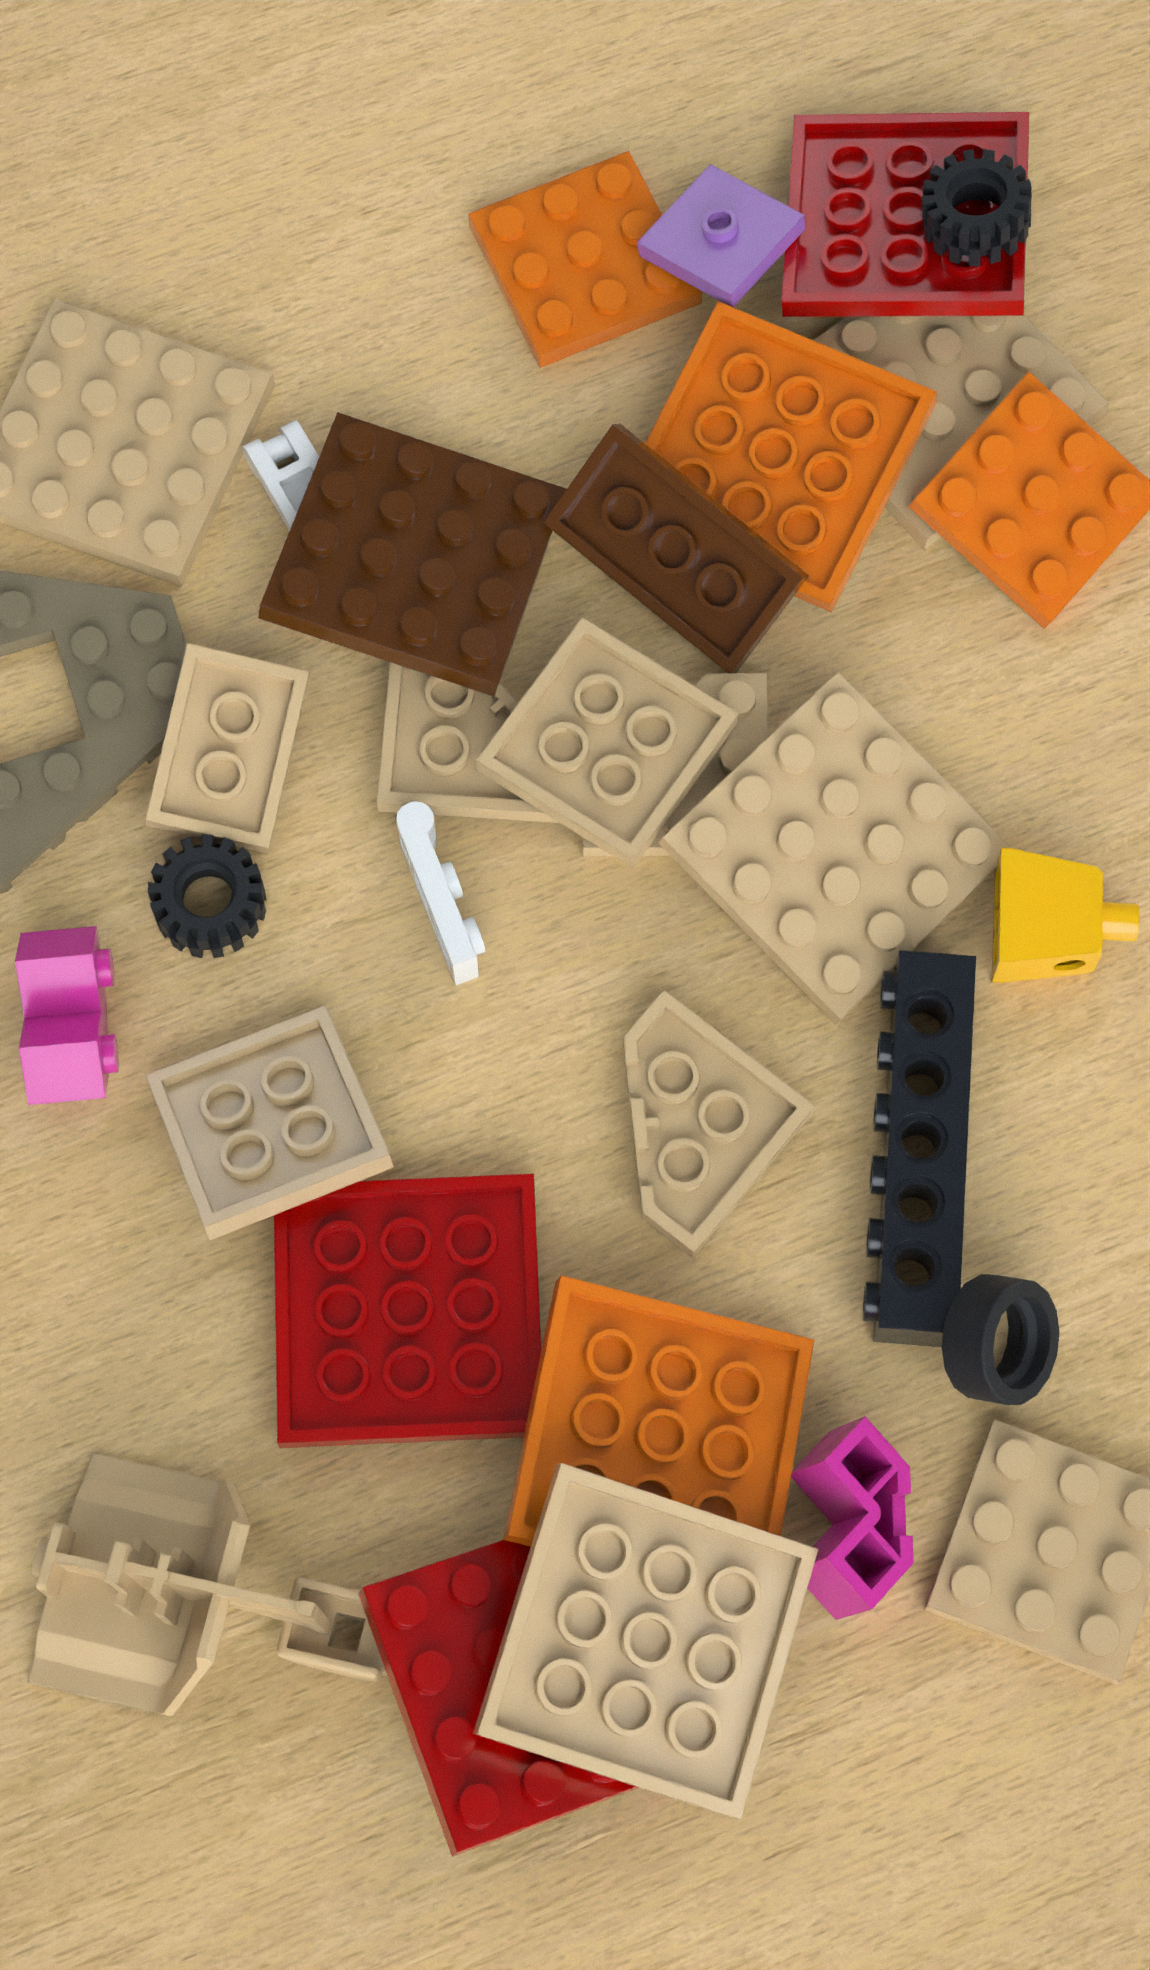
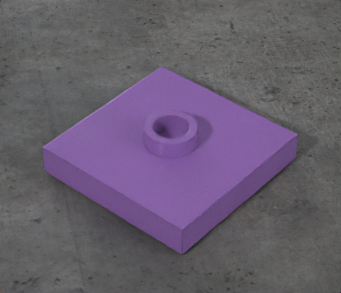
(721, 235)

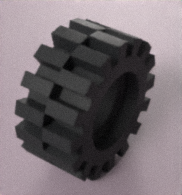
(976, 180)
(202, 861)

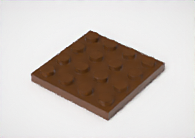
(412, 554)

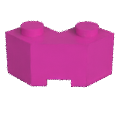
(65, 1015)
(862, 1492)

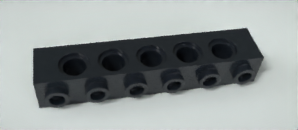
(944, 989)

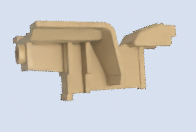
(147, 1587)

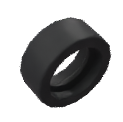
(971, 1336)

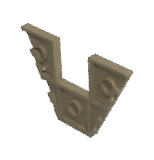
(123, 673)

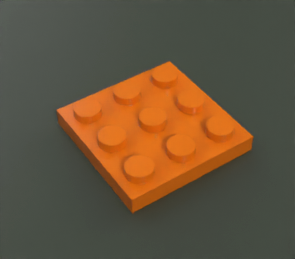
(574, 259)
(1035, 500)

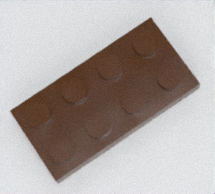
(675, 548)

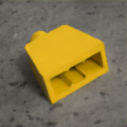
(1052, 917)

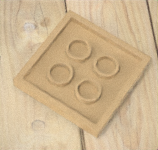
(607, 742)
(268, 1122)
(1050, 1553)

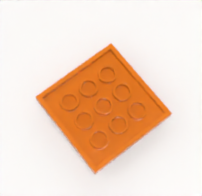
(792, 440)
(662, 1405)

